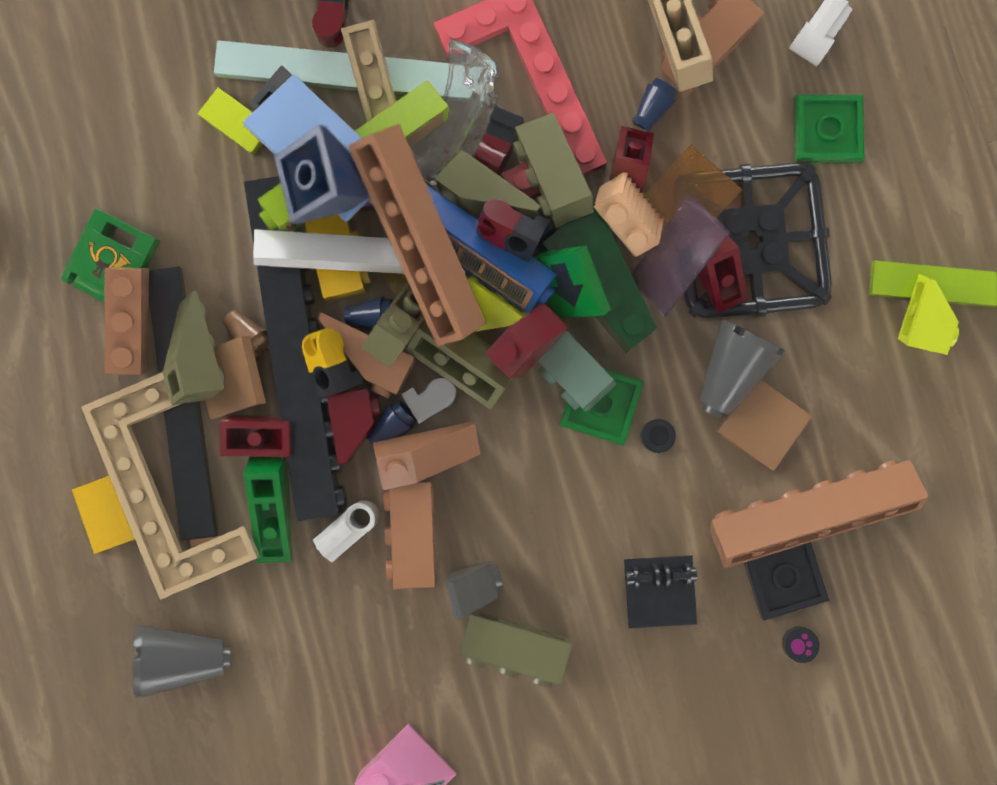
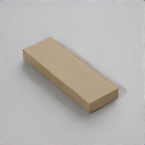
(369, 68)

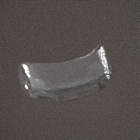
(470, 105)

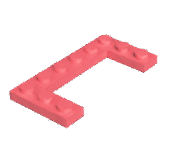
(542, 66)

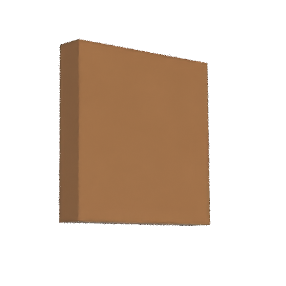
(241, 379)
(764, 425)

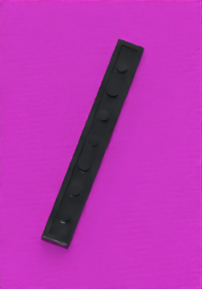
(183, 421)

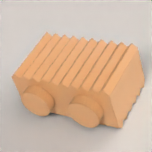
(629, 214)

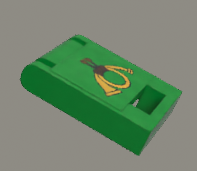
(98, 251)

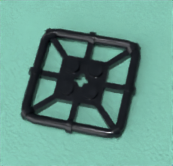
(772, 251)

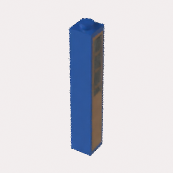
(511, 277)

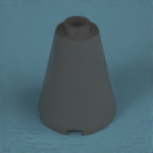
(735, 368)
(175, 659)

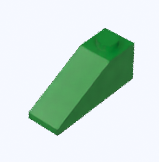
(269, 507)

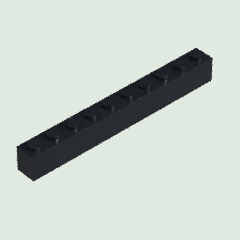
(288, 320)

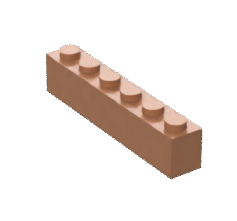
(417, 234)
(817, 513)

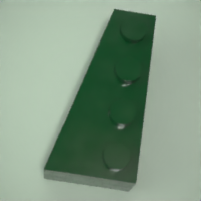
(629, 316)

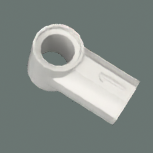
(818, 34)
(345, 531)

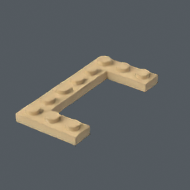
(166, 562)

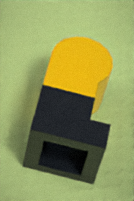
(328, 363)

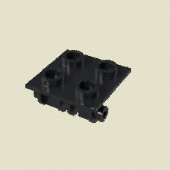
(660, 591)

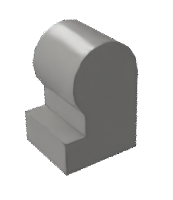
(436, 399)

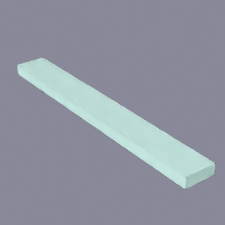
(320, 67)

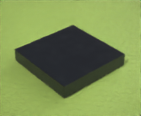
(786, 581)

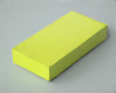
(228, 117)

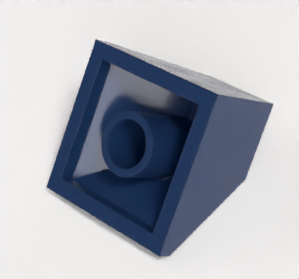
(319, 177)

